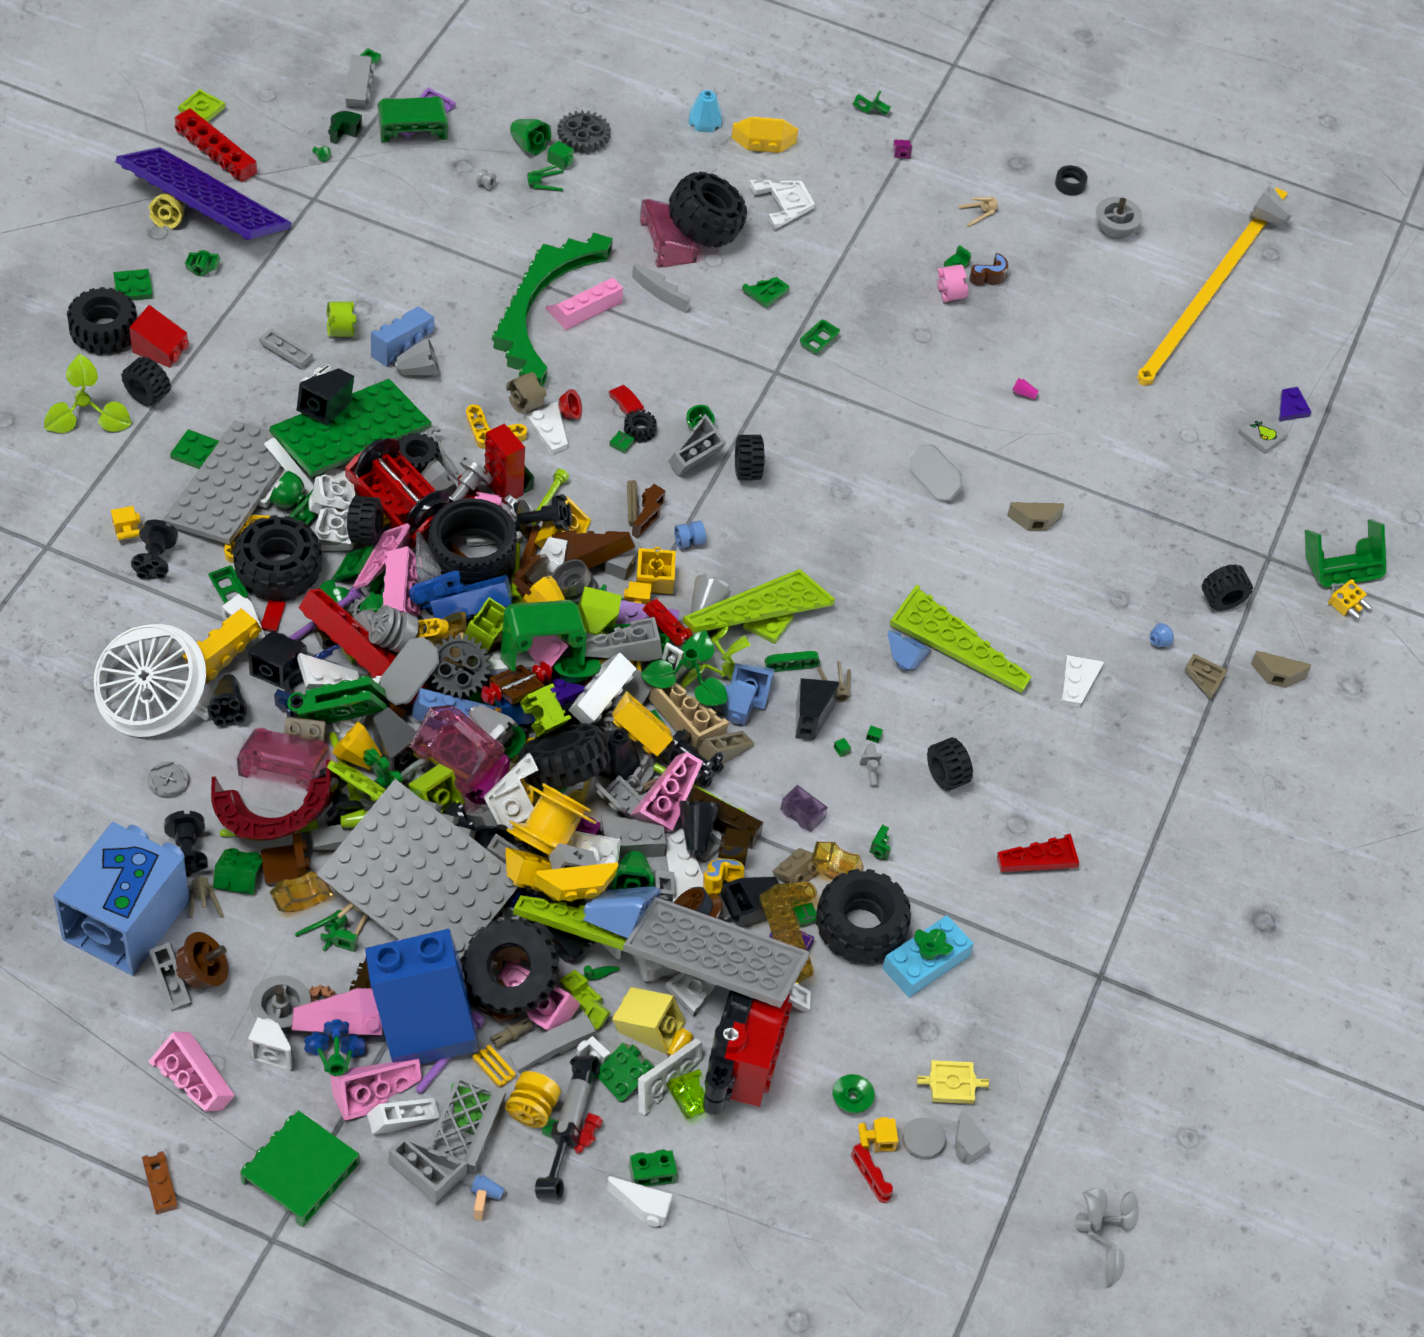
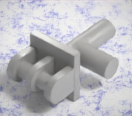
(872, 759)

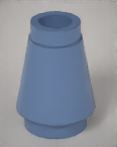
(492, 1189)

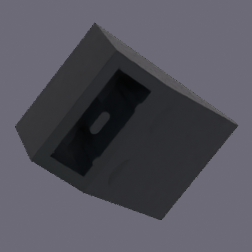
(743, 899)

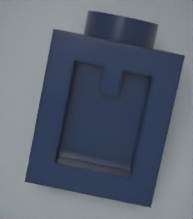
(281, 700)

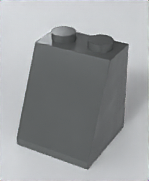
(393, 739)

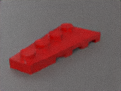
(1043, 856)

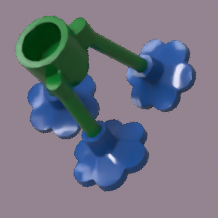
(350, 1045)

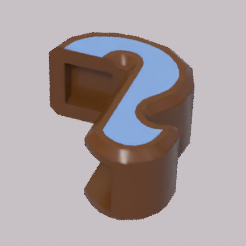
(991, 274)

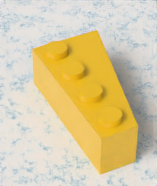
(227, 642)

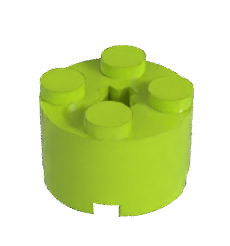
(340, 318)

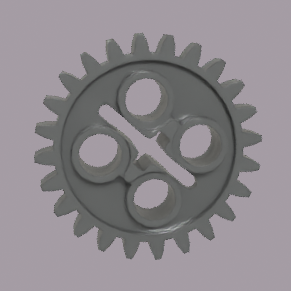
(584, 131)
(468, 649)

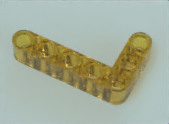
(781, 919)

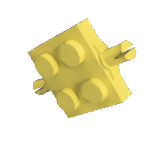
(952, 1082)

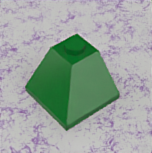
(353, 564)

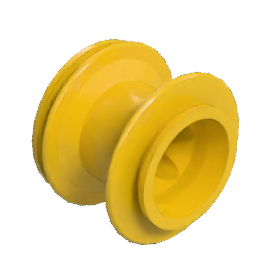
(551, 820)

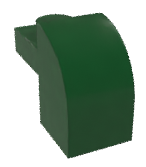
(344, 123)

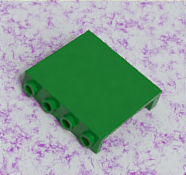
(301, 1166)

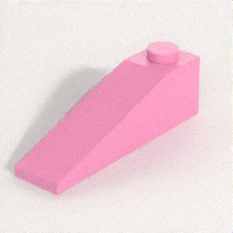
(375, 565)
(354, 1007)
(549, 1014)

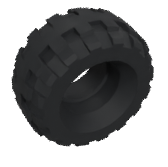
(707, 209)
(277, 577)
(865, 892)

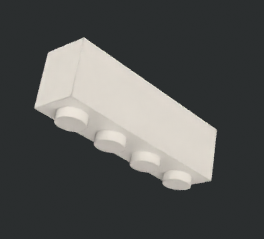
(602, 689)

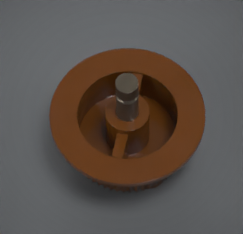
(202, 961)

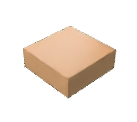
(479, 1205)

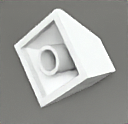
(269, 1045)

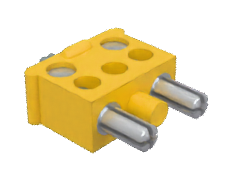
(1348, 598)

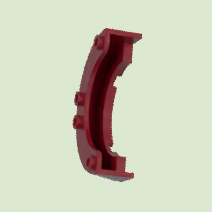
(245, 824)

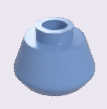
(1161, 635)

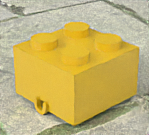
(656, 569)

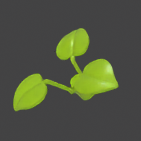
(83, 373)
(727, 666)

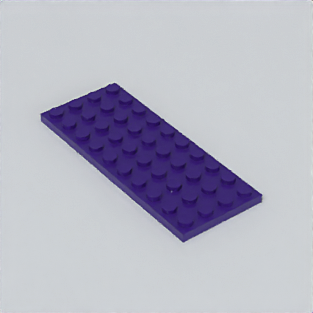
(203, 193)

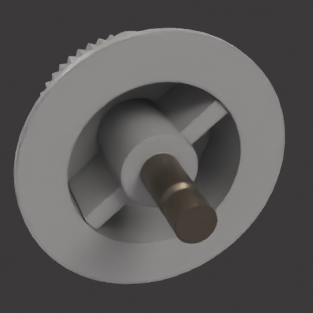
(1118, 216)
(277, 998)

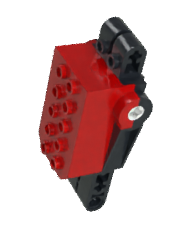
(744, 1051)

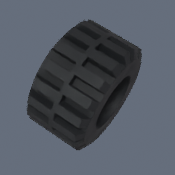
(146, 381)
(419, 446)
(749, 457)
(365, 520)
(1227, 587)
(950, 764)

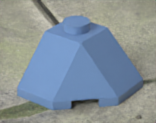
(906, 650)
(757, 676)
(739, 702)

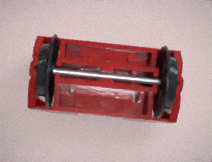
(399, 486)

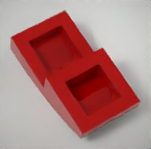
(626, 398)

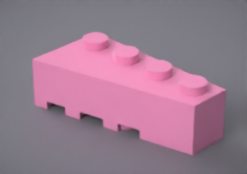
(661, 802)

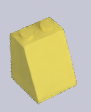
(649, 1018)

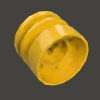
(533, 1099)

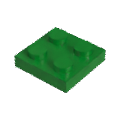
(134, 283)
(193, 449)

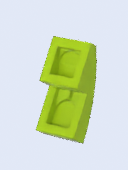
(579, 988)

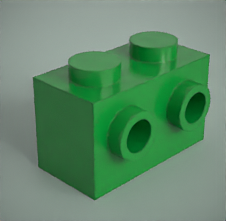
(653, 1168)

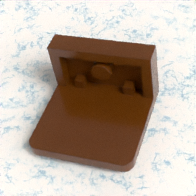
(522, 575)
(285, 861)

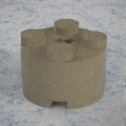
(526, 393)

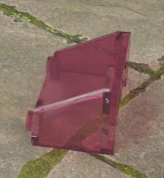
(668, 241)
(458, 745)
(282, 755)

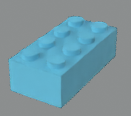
(914, 972)

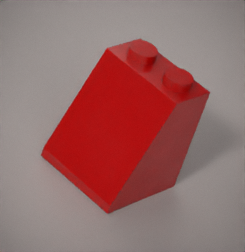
(157, 337)

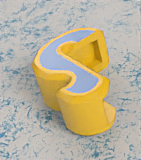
(721, 870)

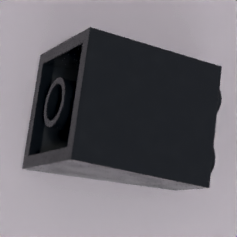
(325, 395)
(275, 658)
(813, 706)
(566, 944)

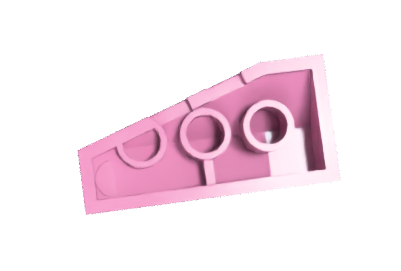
(371, 1085)

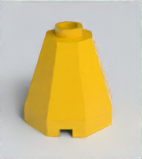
(544, 590)
(354, 744)

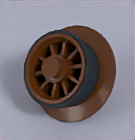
(698, 900)

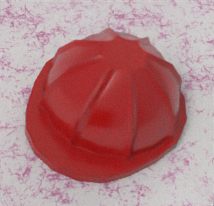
(570, 404)

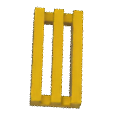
(484, 1053)

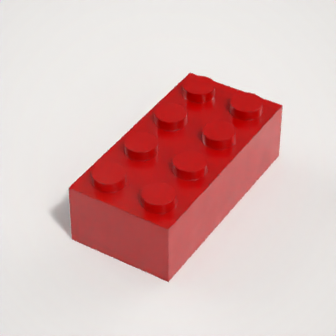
(505, 462)

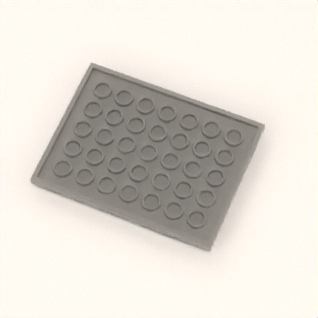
(418, 871)

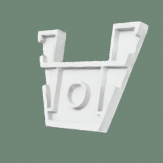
(789, 195)
(508, 797)

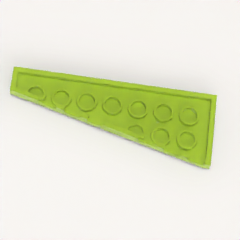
(775, 598)
(938, 628)

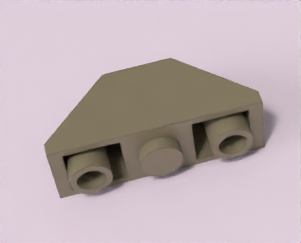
(1035, 515)
(1279, 670)

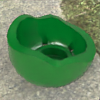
(694, 412)

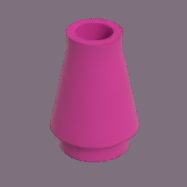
(1025, 389)

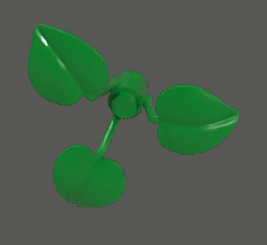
(697, 648)

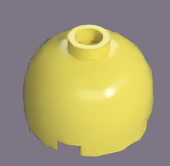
(166, 210)

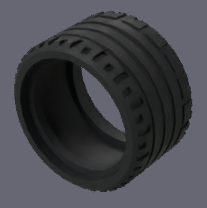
(475, 518)

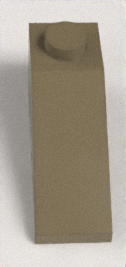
(729, 744)

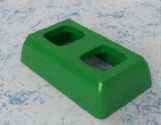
(812, 335)
(227, 573)

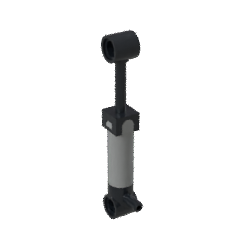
(566, 1130)

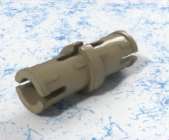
(511, 1032)

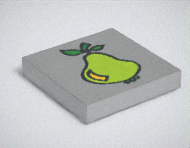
(1263, 432)

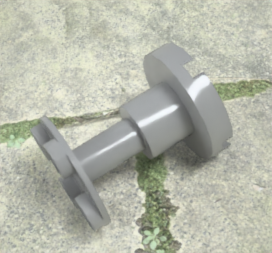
(470, 479)

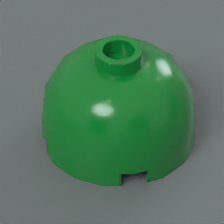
(289, 491)

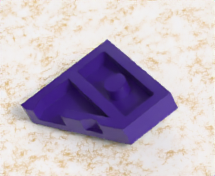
(1293, 405)
(566, 691)

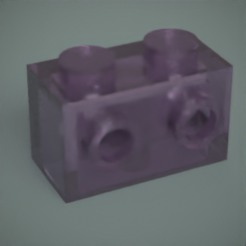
(803, 808)

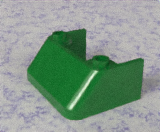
(1365, 565)
(535, 619)

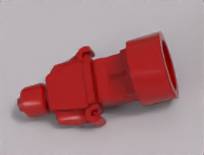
(591, 1124)

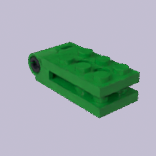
(339, 701)

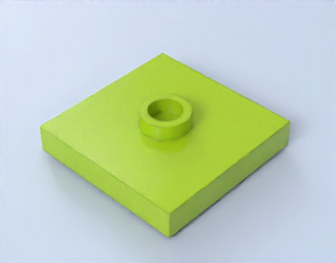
(203, 104)

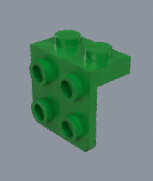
(237, 871)
(623, 1069)

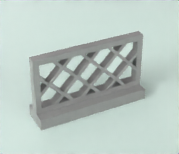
(485, 1124)

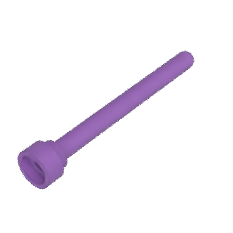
(352, 595)
(478, 1021)

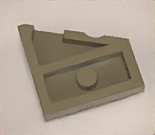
(1205, 674)

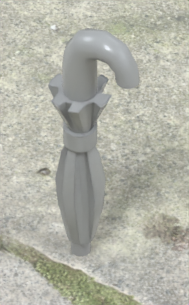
(445, 459)

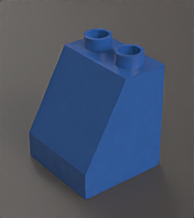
(422, 998)

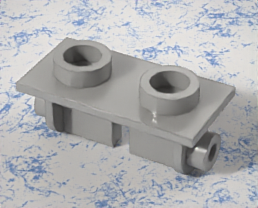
(642, 773)

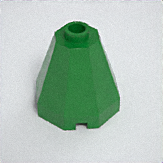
(531, 134)
(633, 872)

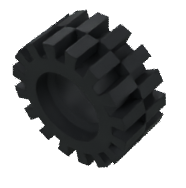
(640, 418)

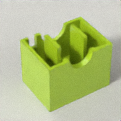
(487, 624)
(545, 709)

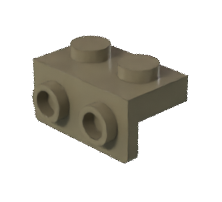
(305, 728)
(796, 867)

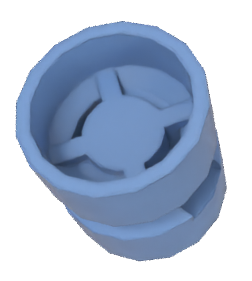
(690, 534)

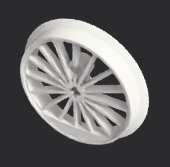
(147, 678)

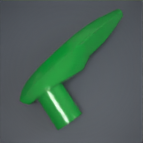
(599, 972)

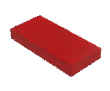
(272, 615)

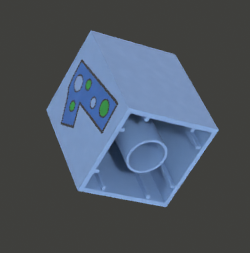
(122, 897)

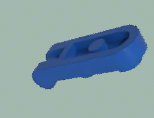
(436, 587)

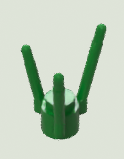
(535, 178)
(333, 919)

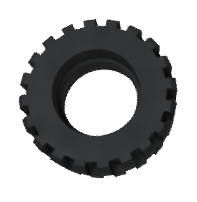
(101, 304)

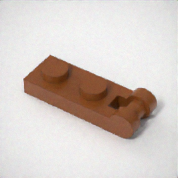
(160, 1183)

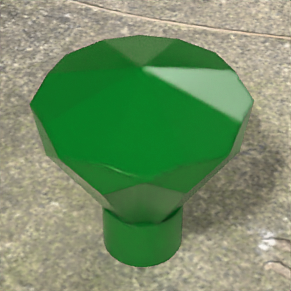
(323, 153)

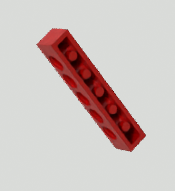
(215, 145)

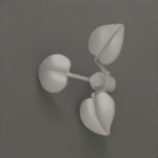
(1096, 1206)

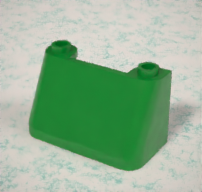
(412, 116)

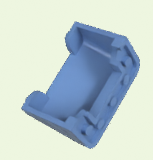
(620, 908)

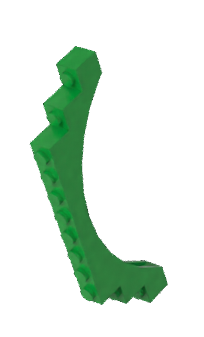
(548, 266)

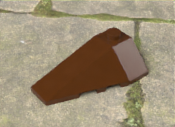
(595, 547)

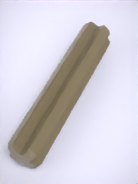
(632, 501)

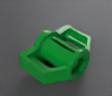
(202, 259)

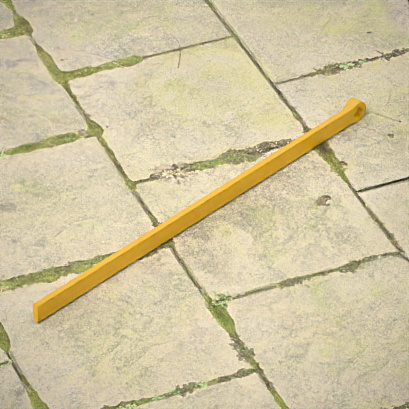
(1202, 299)

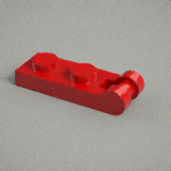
(667, 622)
(871, 1173)

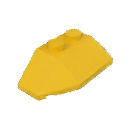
(764, 134)
(575, 882)

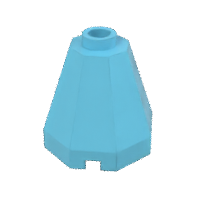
(705, 112)

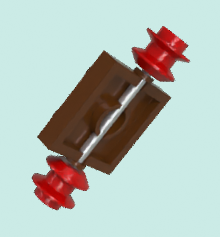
(516, 684)

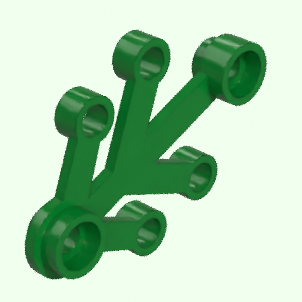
(380, 765)

